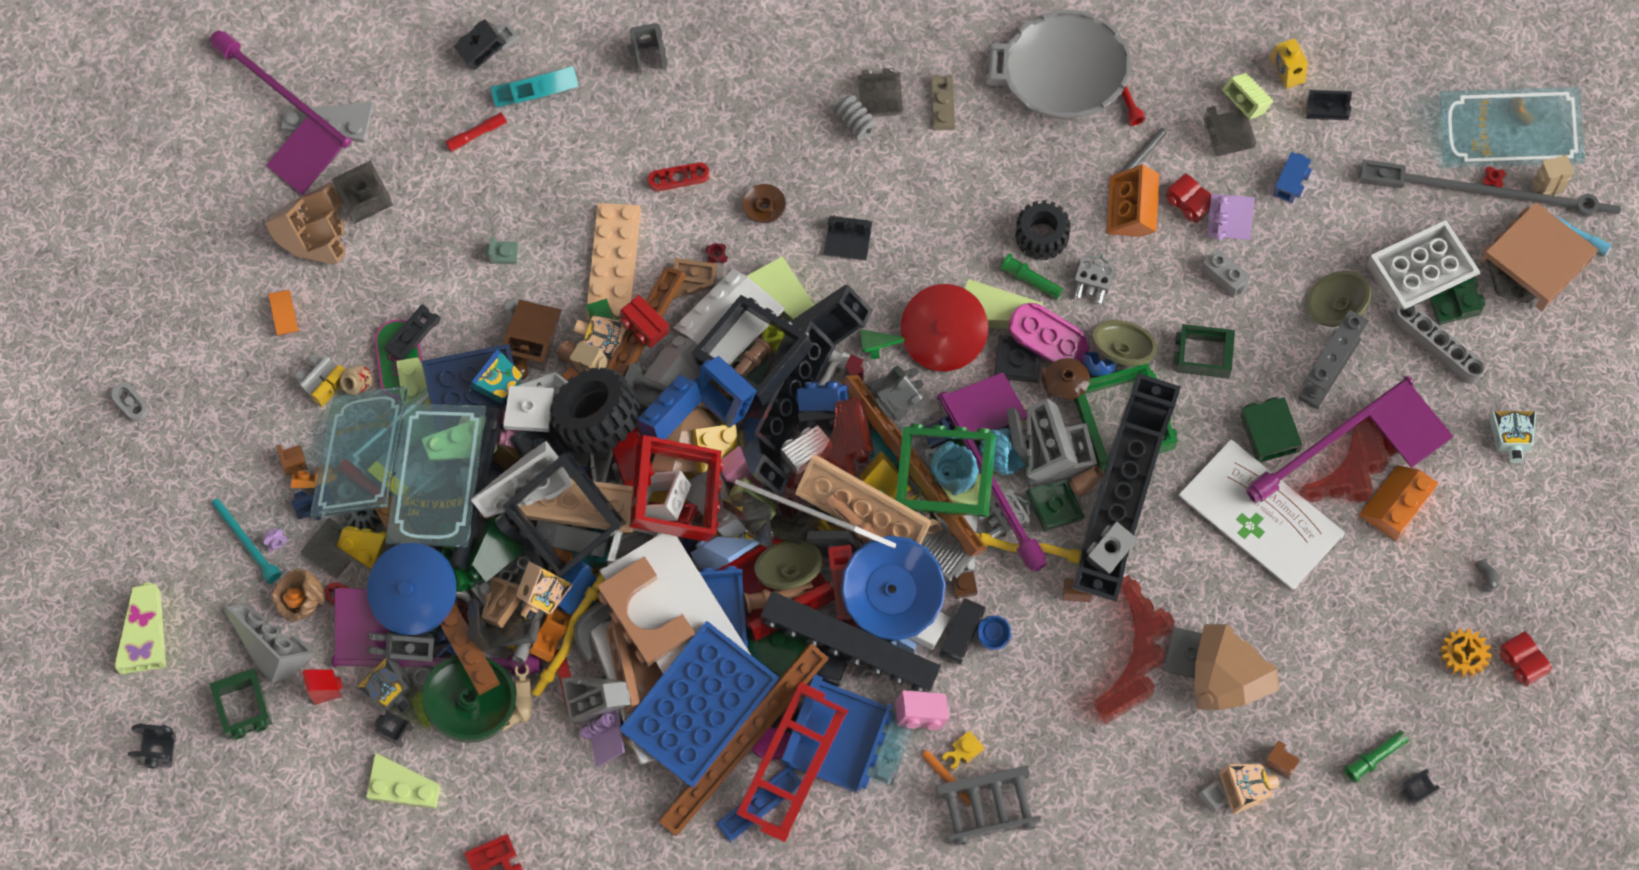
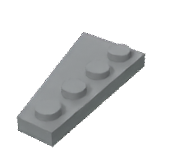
(348, 119)

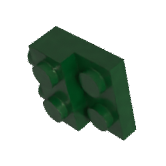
(1458, 302)

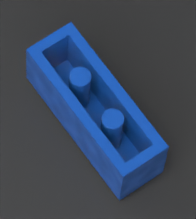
(670, 408)

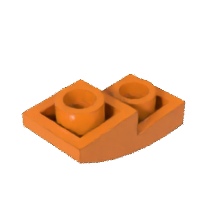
(283, 312)
(304, 479)

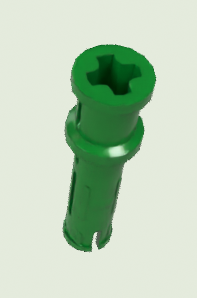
(1022, 272)
(1368, 762)

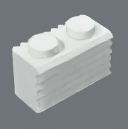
(800, 450)

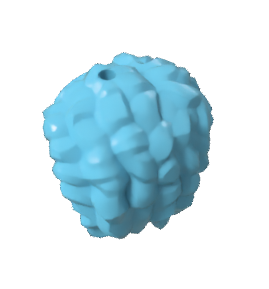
(1006, 458)
(957, 465)

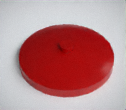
(944, 327)

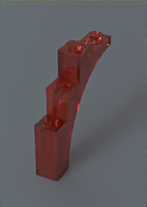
(1149, 628)

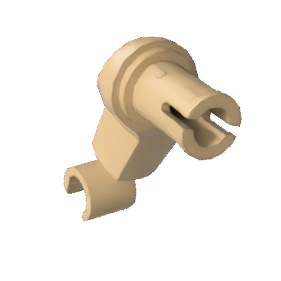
(523, 701)

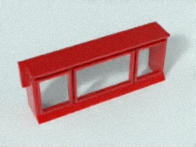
(782, 832)

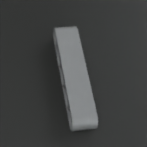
(1444, 352)

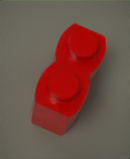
(1190, 198)
(1525, 659)

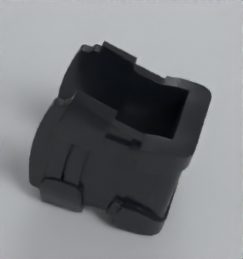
(153, 736)

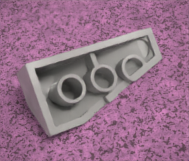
(671, 362)
(271, 650)

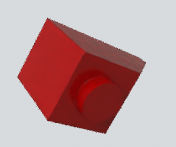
(322, 684)

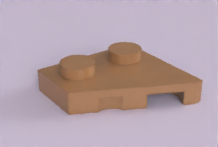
(698, 276)
(500, 602)

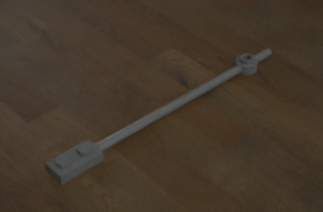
(1395, 176)

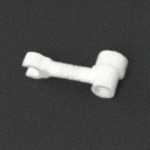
(836, 361)

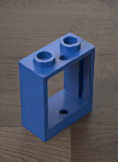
(733, 383)

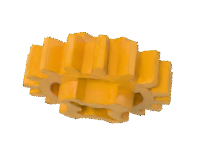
(1475, 649)

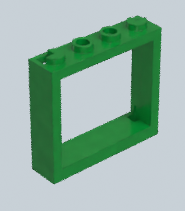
(1108, 381)
(983, 434)

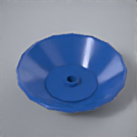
(916, 581)

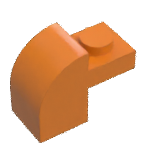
(549, 634)

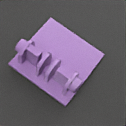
(1230, 217)
(605, 737)

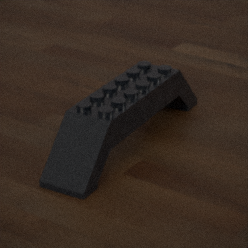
(771, 425)
(1126, 478)

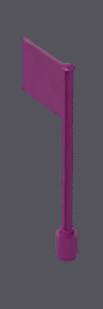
(311, 144)
(986, 407)
(1398, 414)
(356, 620)

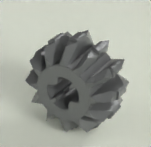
(359, 521)

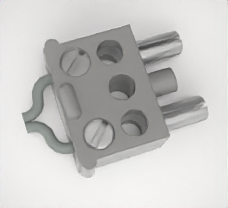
(1094, 270)
(996, 513)

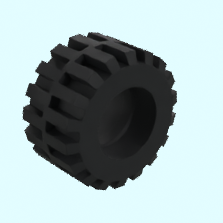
(1042, 245)

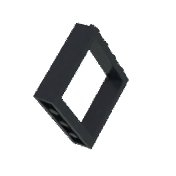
(785, 365)
(591, 491)

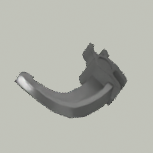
(586, 624)

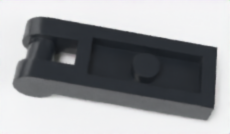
(412, 333)

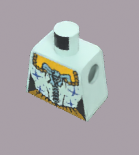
(1513, 432)

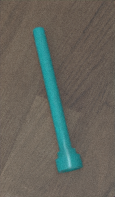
(269, 571)

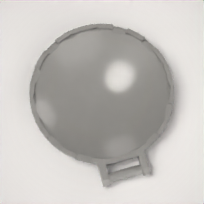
(1063, 64)

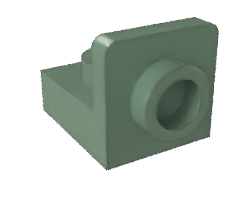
(502, 252)

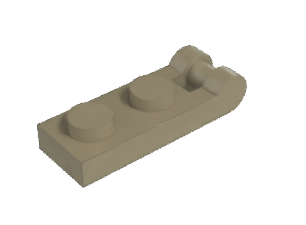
(943, 103)

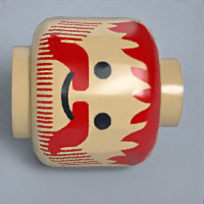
(356, 380)

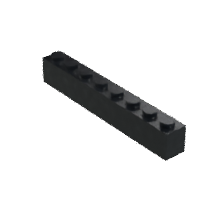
(849, 642)

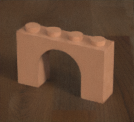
(650, 644)

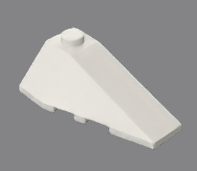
(497, 493)

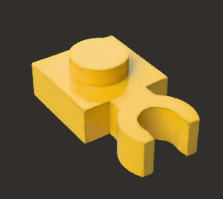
(965, 748)

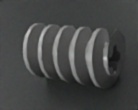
(853, 116)

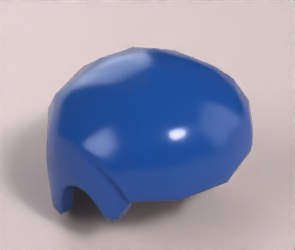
(1096, 366)
(994, 632)

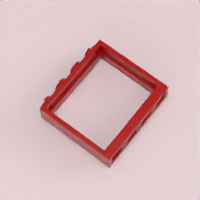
(640, 484)

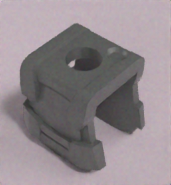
(655, 39)
(895, 393)

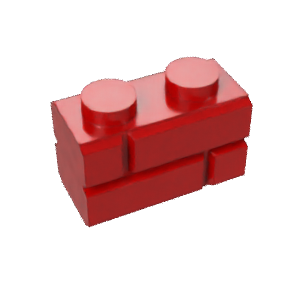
(643, 321)

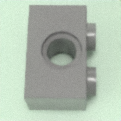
(1122, 542)

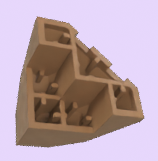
(311, 226)
(697, 419)
(1230, 671)

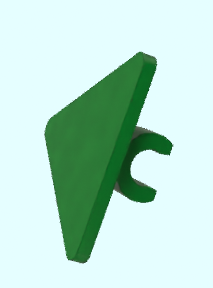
(873, 341)

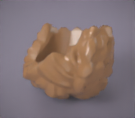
(304, 581)

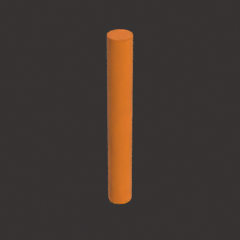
(943, 773)

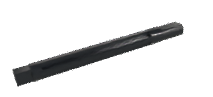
(489, 439)

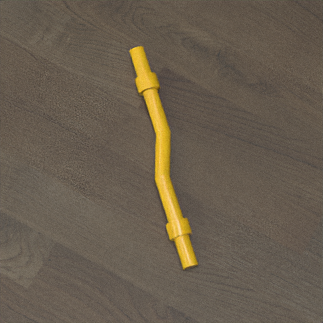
(1072, 554)
(548, 674)

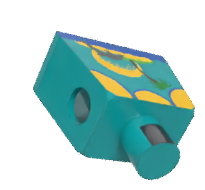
(496, 378)

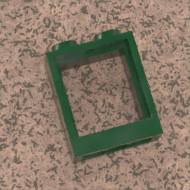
(1204, 333)
(235, 683)

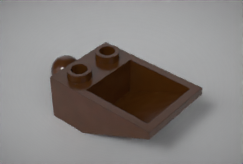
(531, 334)

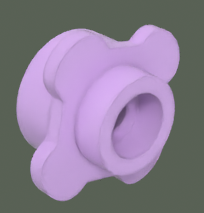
(274, 539)

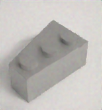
(1048, 442)
(729, 524)
(593, 696)

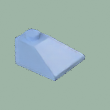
(720, 551)

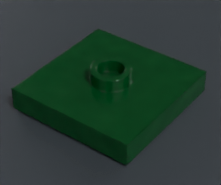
(1055, 504)

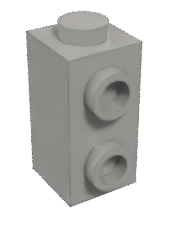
(1226, 273)

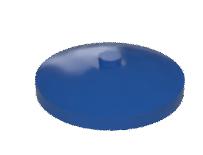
(411, 589)

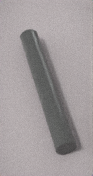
(1146, 149)

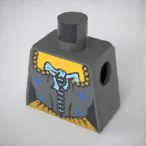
(388, 686)

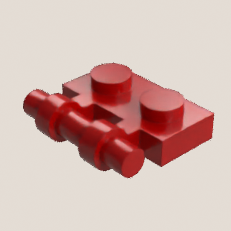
(493, 854)

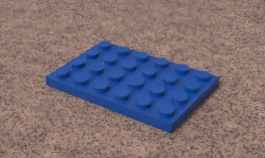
(699, 704)

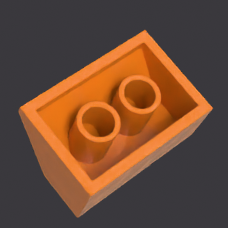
(1133, 202)
(1399, 500)

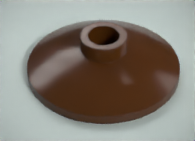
(761, 195)
(1065, 387)

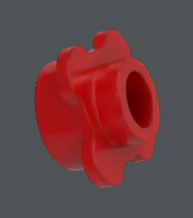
(1499, 174)

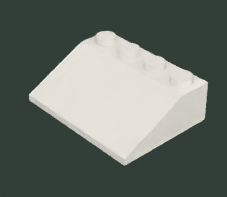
(1422, 265)
(713, 307)

